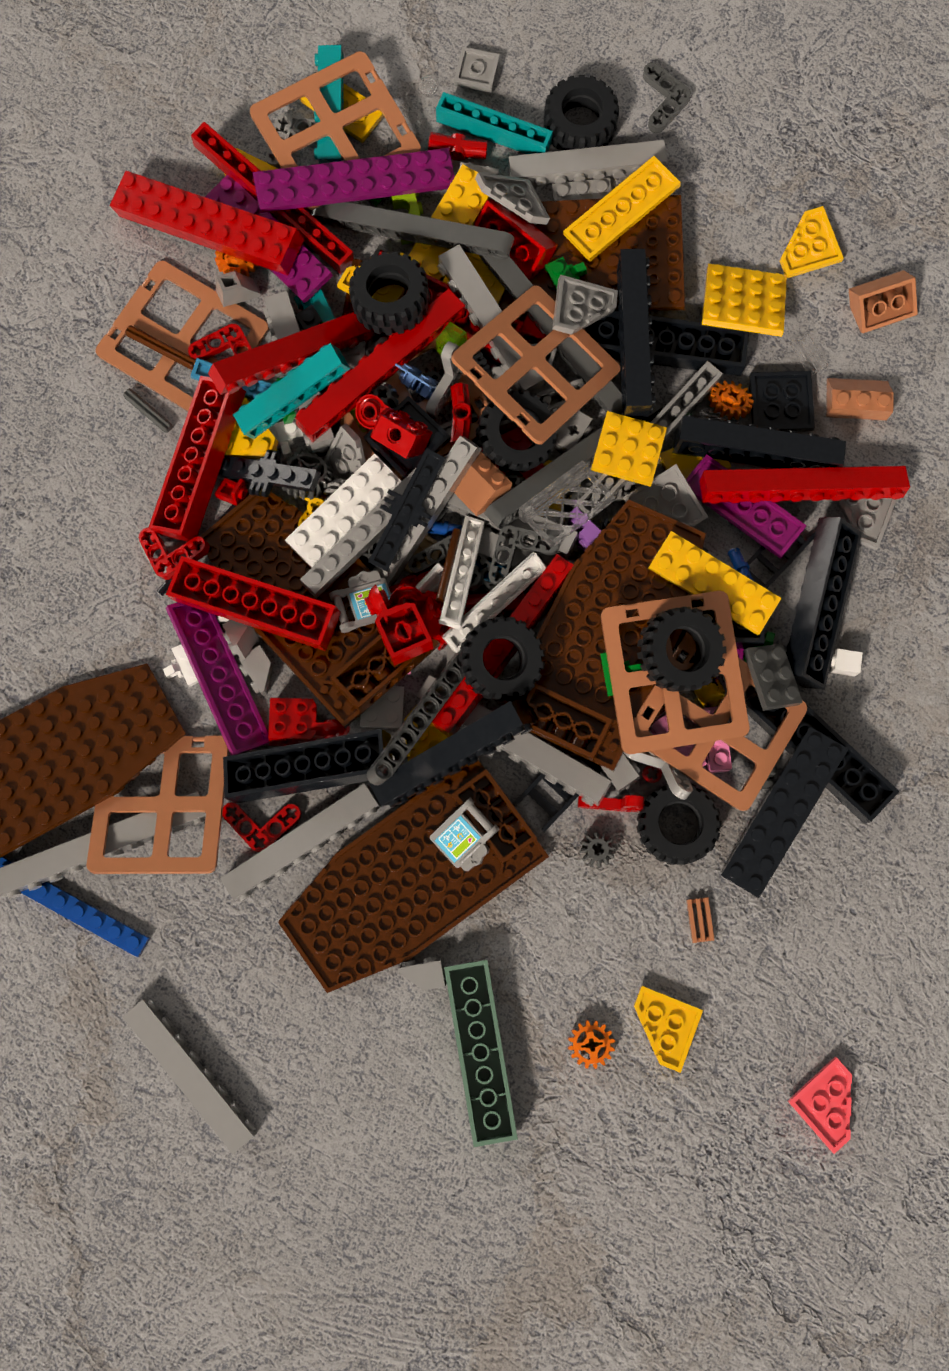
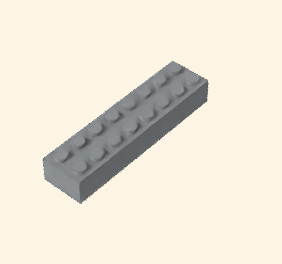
(283, 323)

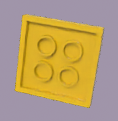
(628, 448)

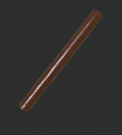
(448, 565)

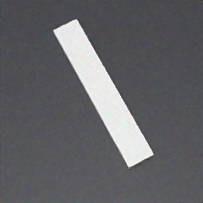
(462, 572)
(496, 599)

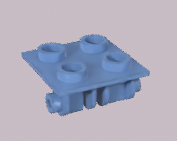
(411, 378)

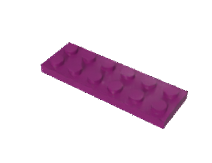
(761, 521)

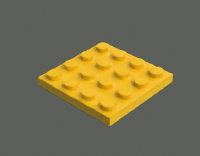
(744, 300)

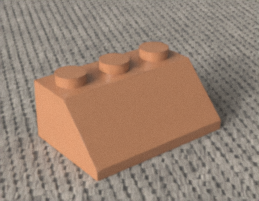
(884, 301)
(859, 399)
(482, 485)

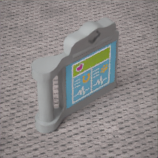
(358, 590)
(462, 840)

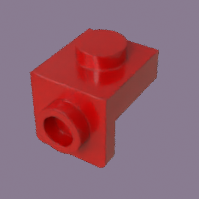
(232, 491)

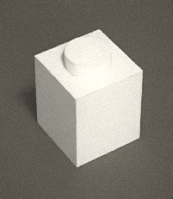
(846, 662)

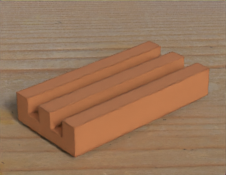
(700, 920)

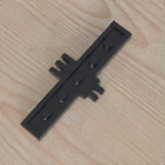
(269, 473)
(406, 509)

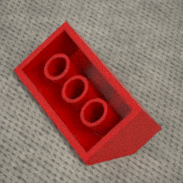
(531, 246)

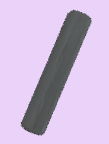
(147, 410)

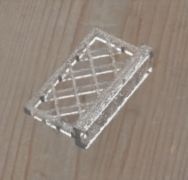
(558, 489)

